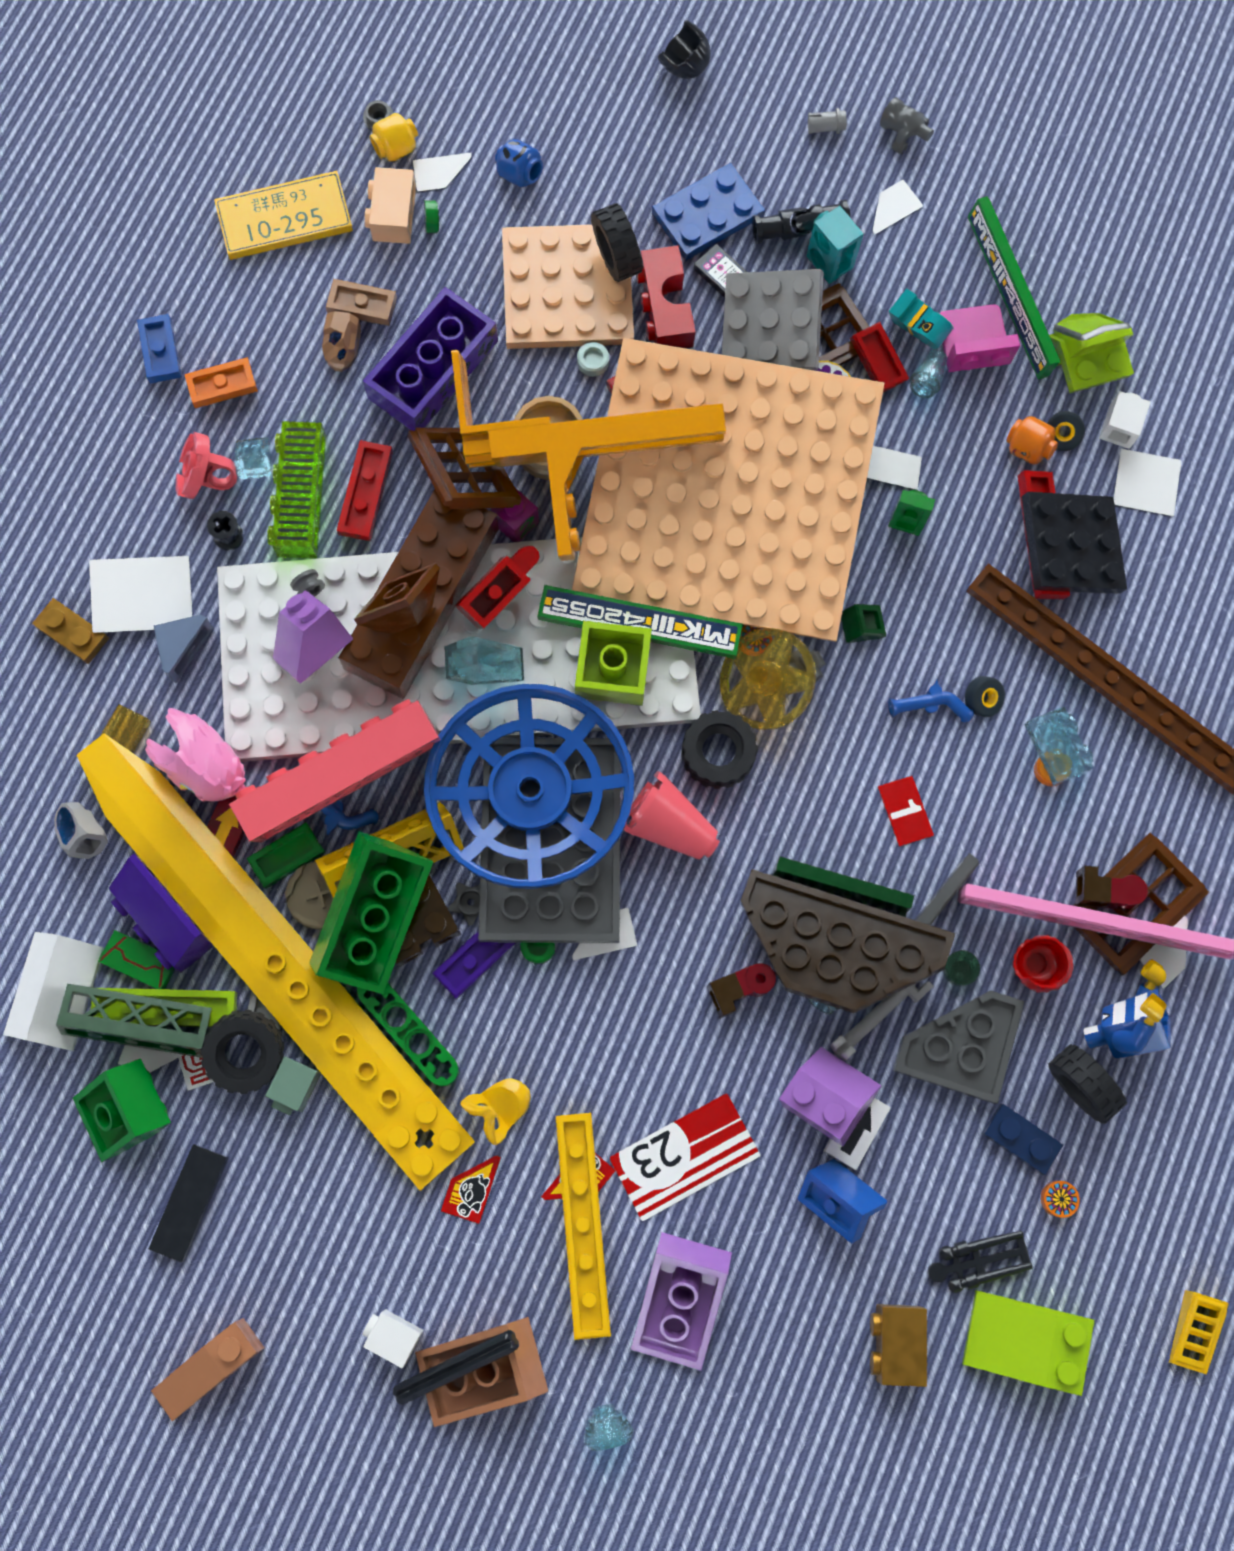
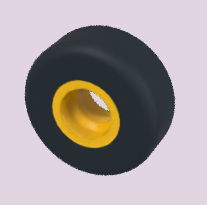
(1077, 427)
(975, 696)

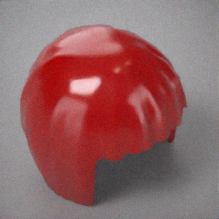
(1043, 964)

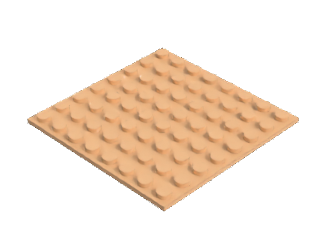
(741, 524)

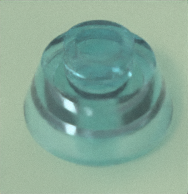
(607, 1428)

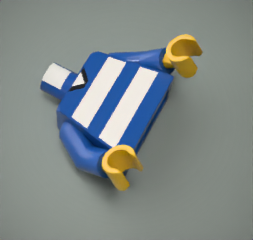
(1136, 1023)

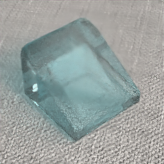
(253, 458)

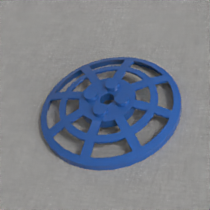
(526, 765)

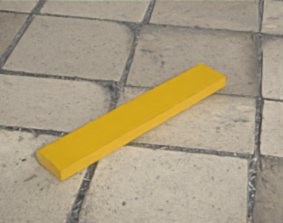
(583, 1226)

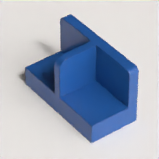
(840, 1199)

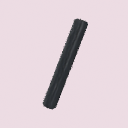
(456, 1367)

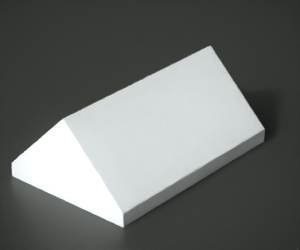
(40, 993)

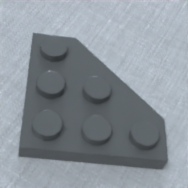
(964, 1047)

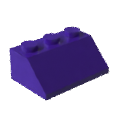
(157, 916)

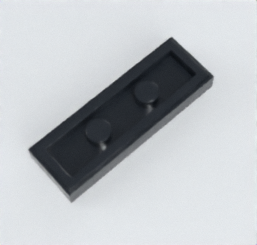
(188, 1203)

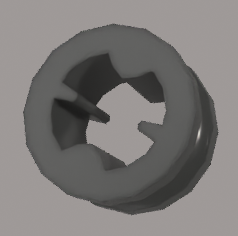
(308, 581)

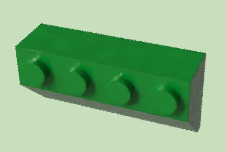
(370, 913)

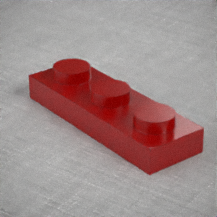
(364, 490)

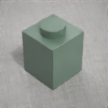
(292, 1086)

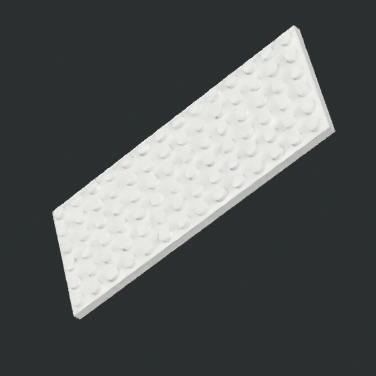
(279, 718)

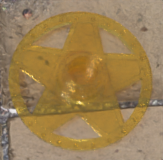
(768, 679)

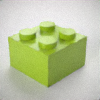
(612, 662)

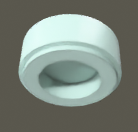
(593, 359)

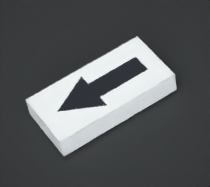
(861, 1137)

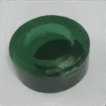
(962, 968)

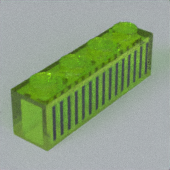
(298, 490)

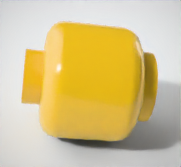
(393, 137)

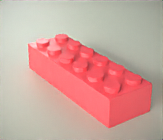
(335, 772)

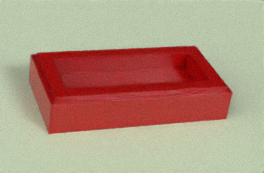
(879, 356)

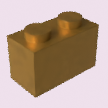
(899, 1345)

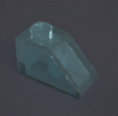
(483, 662)

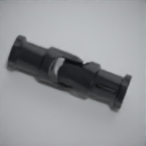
(779, 224)

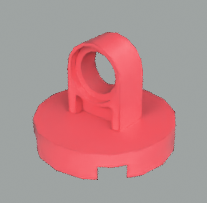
(199, 466)

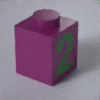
(519, 520)

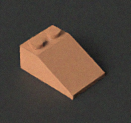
(491, 1387)

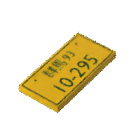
(283, 215)

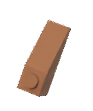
(207, 1368)

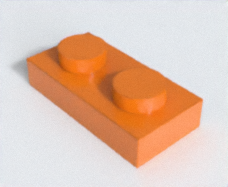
(221, 382)

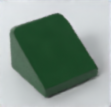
(863, 623)

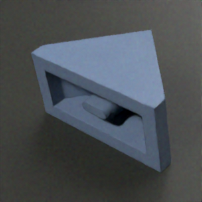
(180, 642)

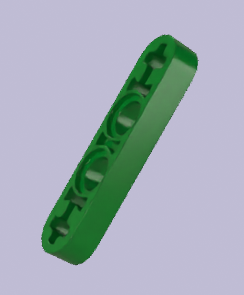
(404, 1034)

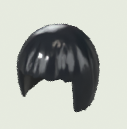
(686, 52)

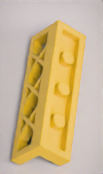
(404, 833)

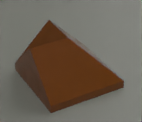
(401, 601)

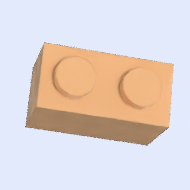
(391, 205)

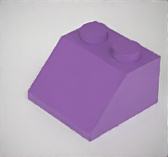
(307, 636)
(829, 1095)

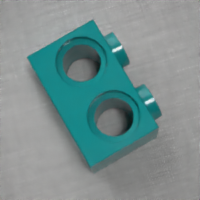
(834, 243)

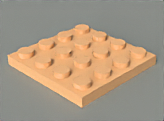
(561, 290)

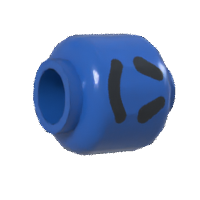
(518, 163)

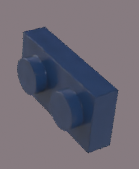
(1022, 1139)

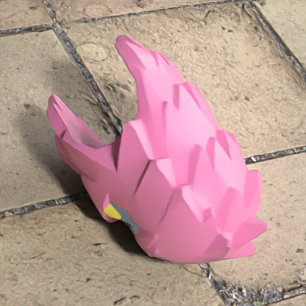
(203, 760)

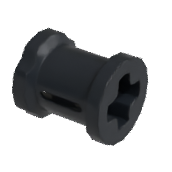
(228, 522)

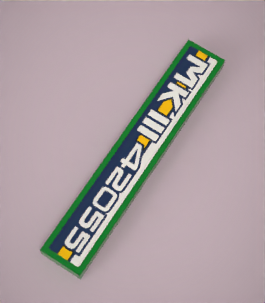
(1013, 288)
(667, 625)

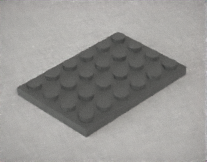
(563, 913)

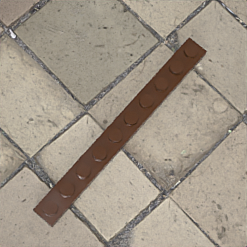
(1105, 675)

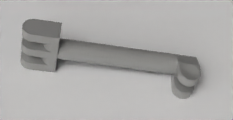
(844, 1045)

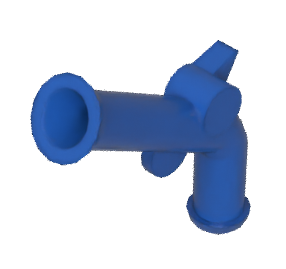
(930, 702)
(336, 818)

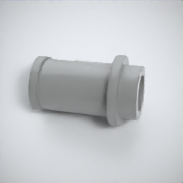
(827, 121)

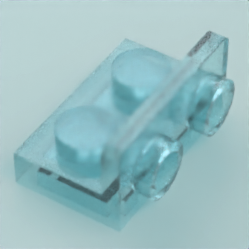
(1059, 745)

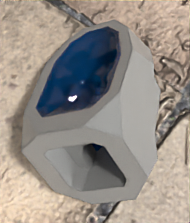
(79, 831)

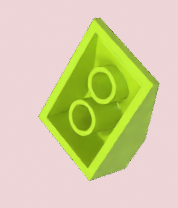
(1028, 1342)

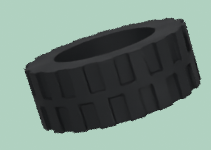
(616, 242)
(725, 724)
(239, 1079)
(1087, 1083)

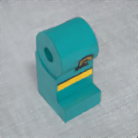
(920, 320)

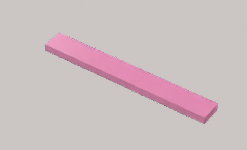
(1097, 921)

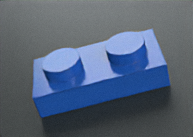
(159, 348)

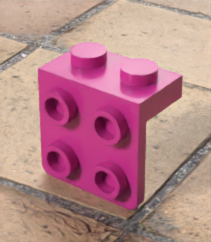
(978, 339)

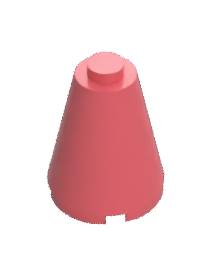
(671, 820)

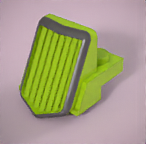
(1092, 350)

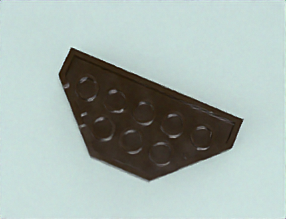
(840, 947)

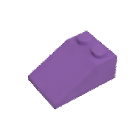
(681, 1301)

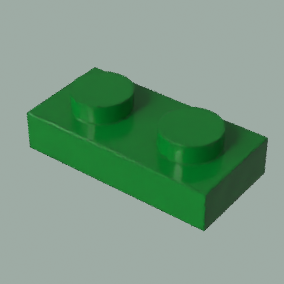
(911, 512)

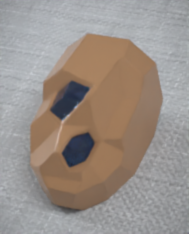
(341, 340)

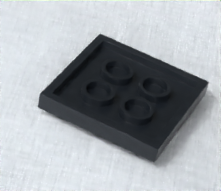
(1073, 543)

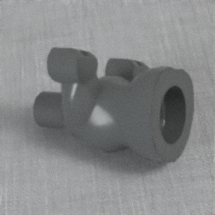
(905, 122)

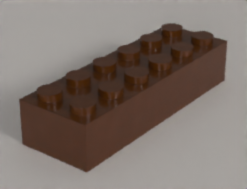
(457, 544)

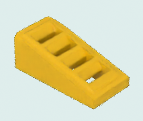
(1210, 1336)

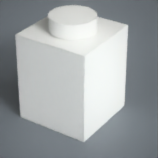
(1125, 419)
(391, 1337)

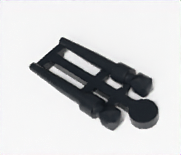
(938, 1272)

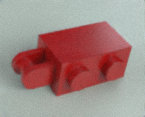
(498, 587)

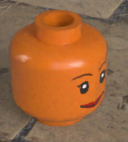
(1032, 440)

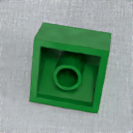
(121, 1109)

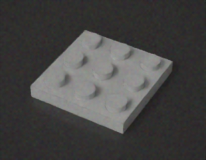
(774, 317)

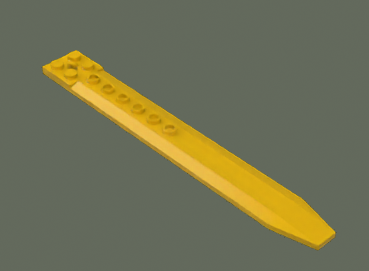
(274, 961)

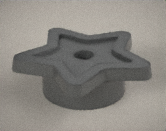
(461, 905)

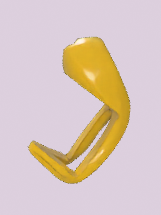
(505, 1101)

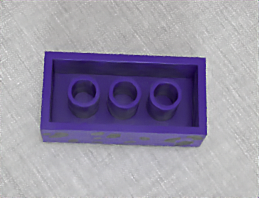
(418, 370)

